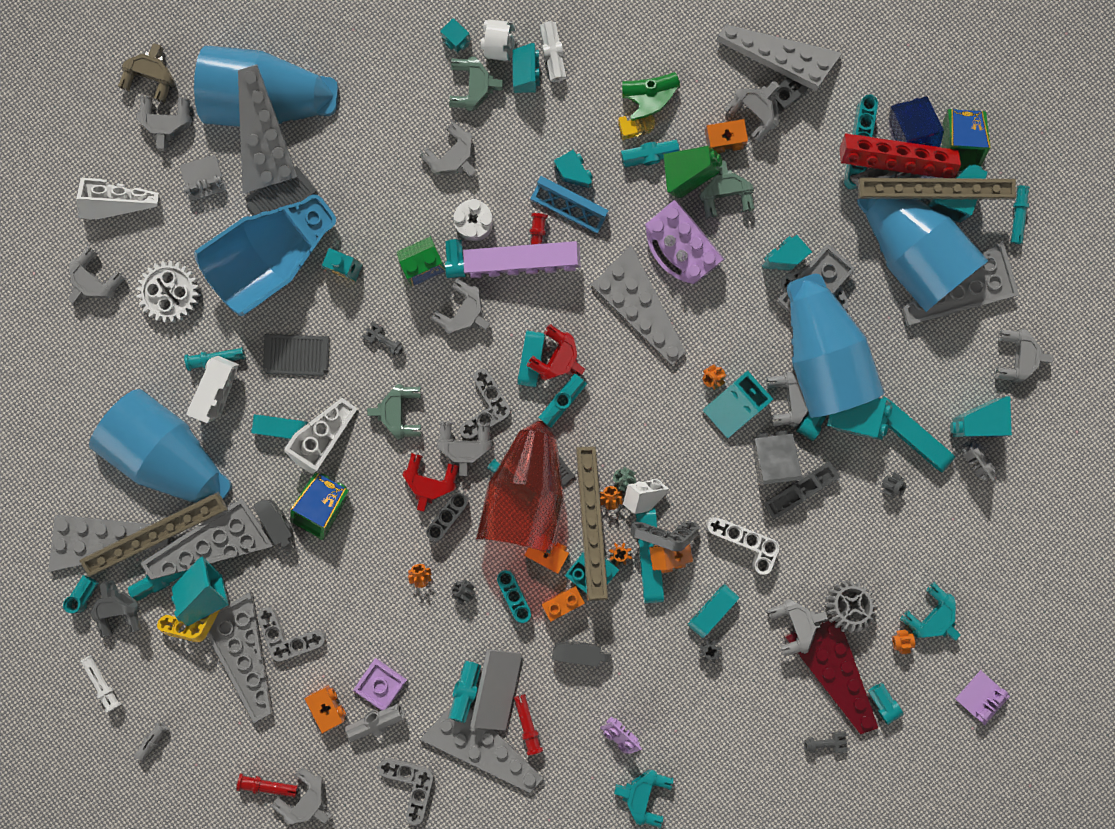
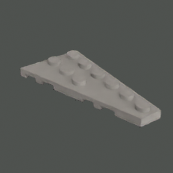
(796, 60)
(81, 536)
(217, 539)
(240, 651)
(482, 749)

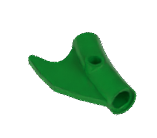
(650, 94)

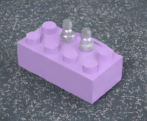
(682, 244)

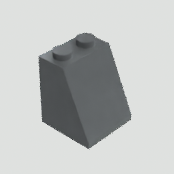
(776, 458)

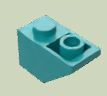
(572, 171)

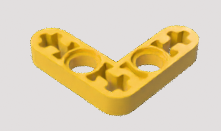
(190, 631)

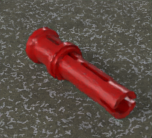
(538, 228)
(530, 734)
(258, 785)

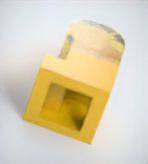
(635, 128)

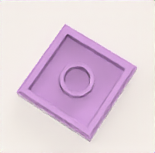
(380, 685)

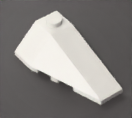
(102, 200)
(315, 440)

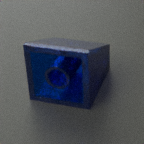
(916, 122)

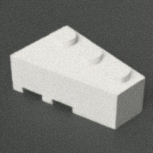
(213, 389)

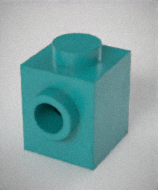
(455, 36)

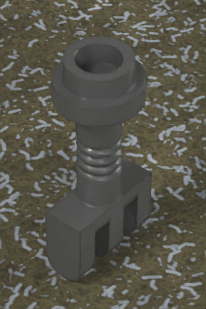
(396, 348)
(811, 745)

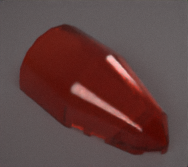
(525, 493)

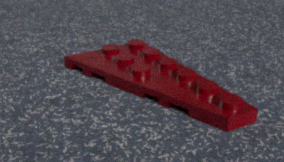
(837, 672)

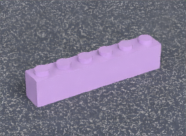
(521, 259)

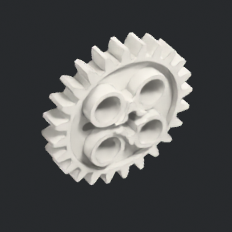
(181, 280)

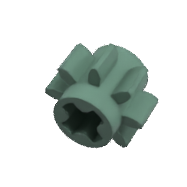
(623, 478)

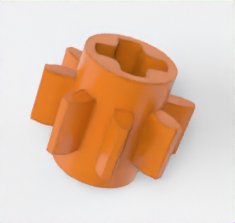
(714, 377)
(611, 498)
(622, 549)
(419, 575)
(903, 642)

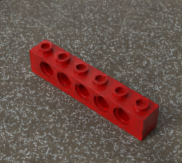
(899, 156)

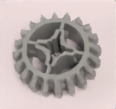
(836, 598)

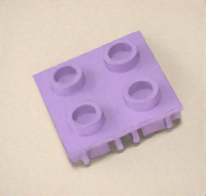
(982, 697)
(626, 742)

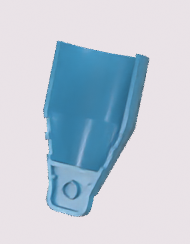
(291, 89)
(922, 247)
(263, 252)
(829, 351)
(156, 449)

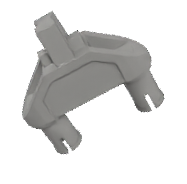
(762, 103)
(164, 126)
(457, 158)
(87, 284)
(469, 313)
(1027, 356)
(795, 398)
(461, 451)
(804, 624)
(310, 805)

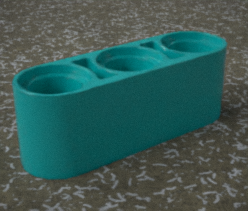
(532, 347)
(276, 426)
(514, 605)
(713, 611)

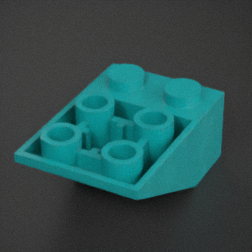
(737, 404)

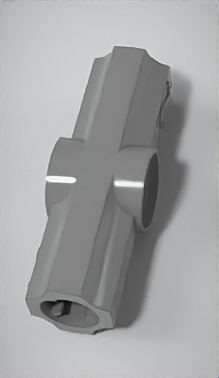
(375, 722)

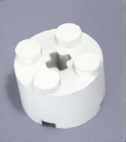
(498, 40)
(473, 209)

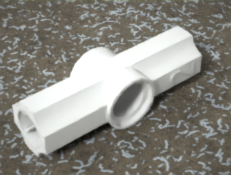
(553, 51)

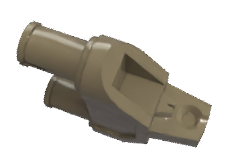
(151, 67)

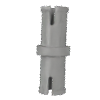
(151, 741)

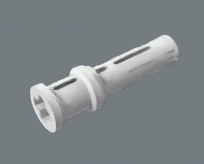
(106, 694)

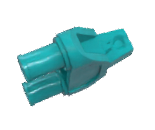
(940, 619)
(638, 793)

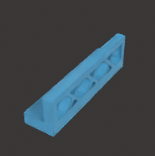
(573, 198)

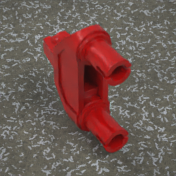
(563, 358)
(428, 488)

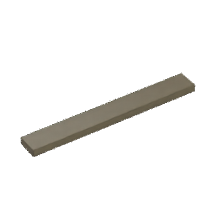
(936, 188)
(591, 524)
(153, 534)

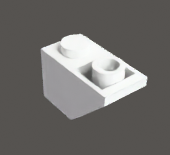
(643, 496)

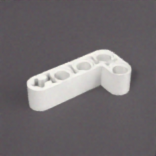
(743, 533)

